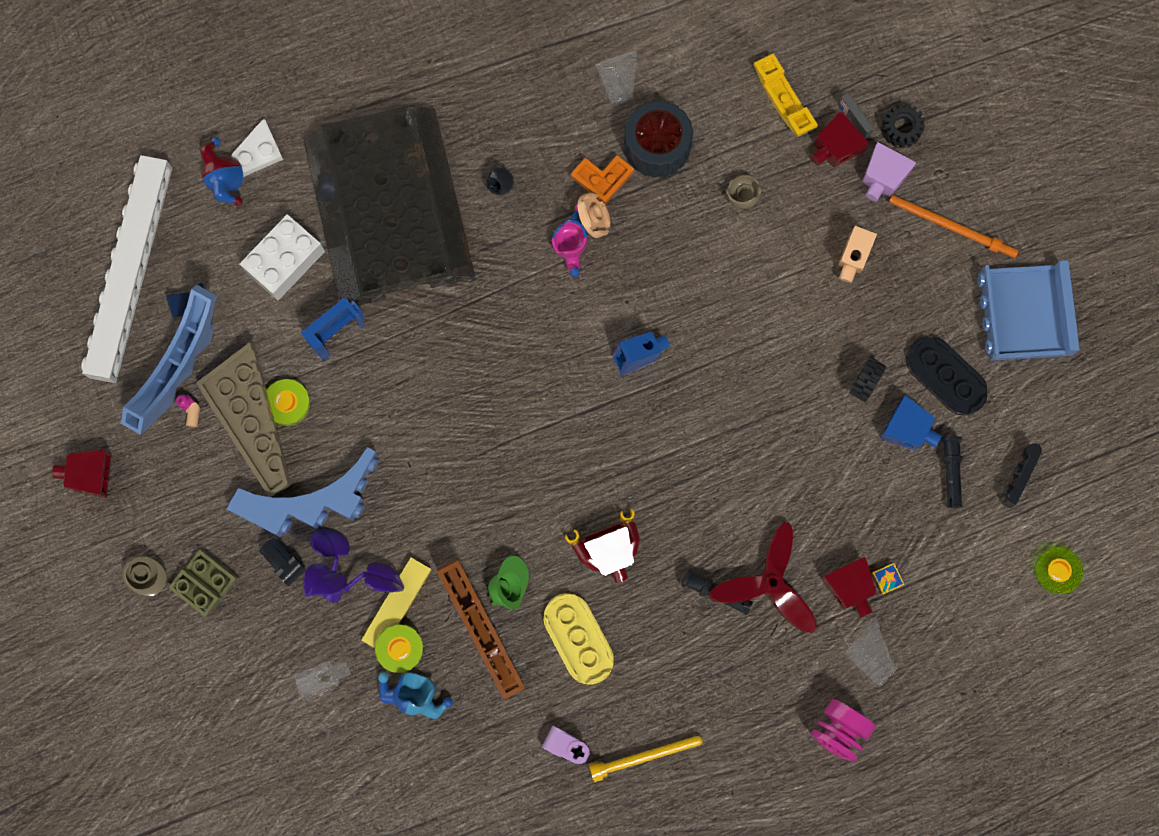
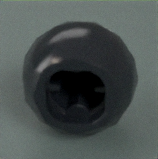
(499, 181)

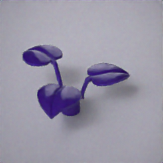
(322, 581)

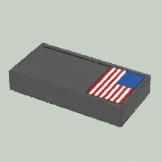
(855, 115)

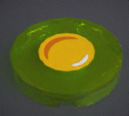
(1058, 570)

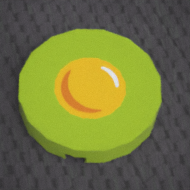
(288, 401)
(398, 648)

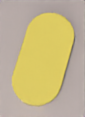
(578, 639)

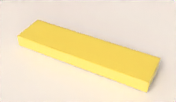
(398, 603)

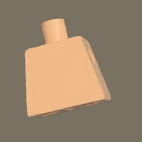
(859, 245)

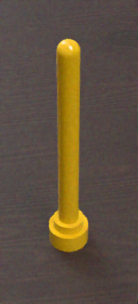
(600, 770)

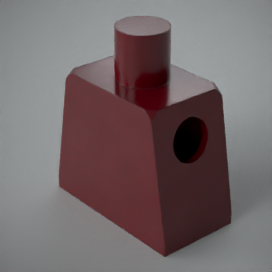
(838, 142)
(85, 472)
(852, 586)

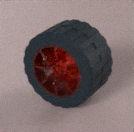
(658, 138)

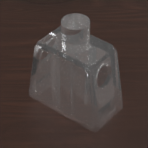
(311, 686)

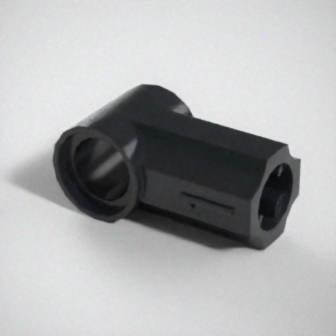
(285, 565)

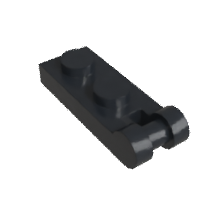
(1022, 474)

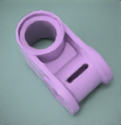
(562, 743)

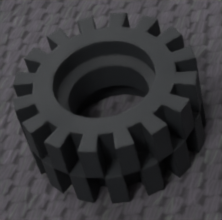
(908, 114)
(867, 379)

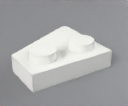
(257, 150)

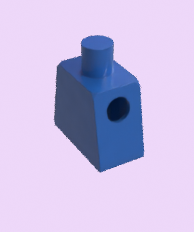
(639, 352)
(910, 426)

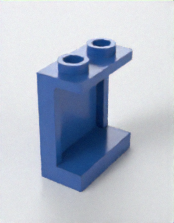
(330, 324)

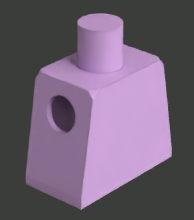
(886, 172)

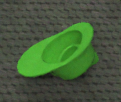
(509, 584)

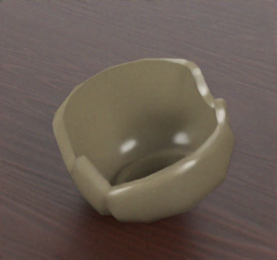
(744, 191)

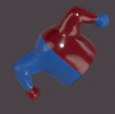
(221, 173)

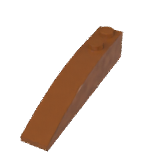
(480, 628)

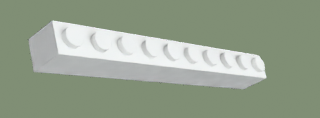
(127, 269)

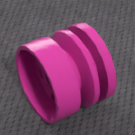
(843, 730)

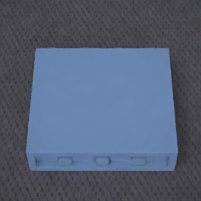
(1028, 312)

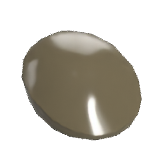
(144, 576)

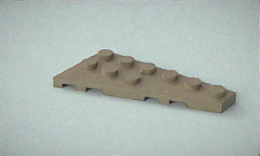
(243, 407)

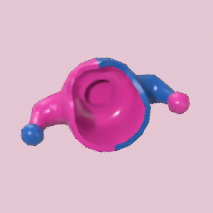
(570, 242)

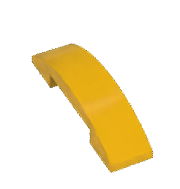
(783, 97)

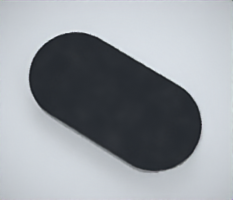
(947, 375)

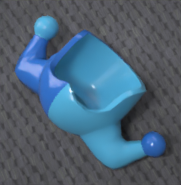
(412, 695)

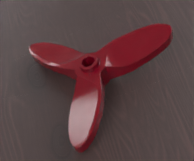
(784, 598)

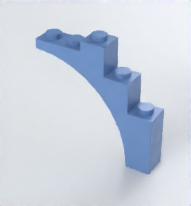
(176, 365)
(311, 509)

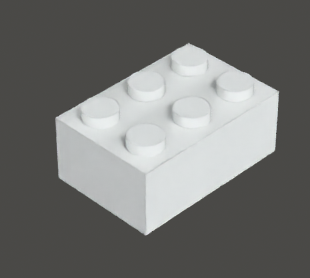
(282, 257)

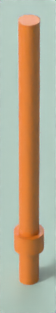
(995, 244)

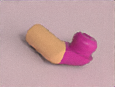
(191, 407)

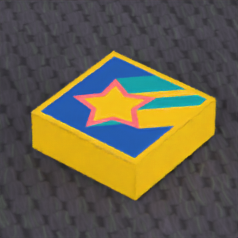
(887, 578)

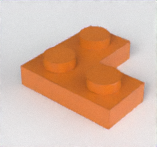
(604, 182)

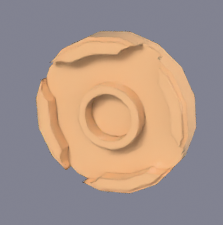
(593, 215)

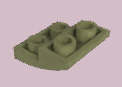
(203, 582)

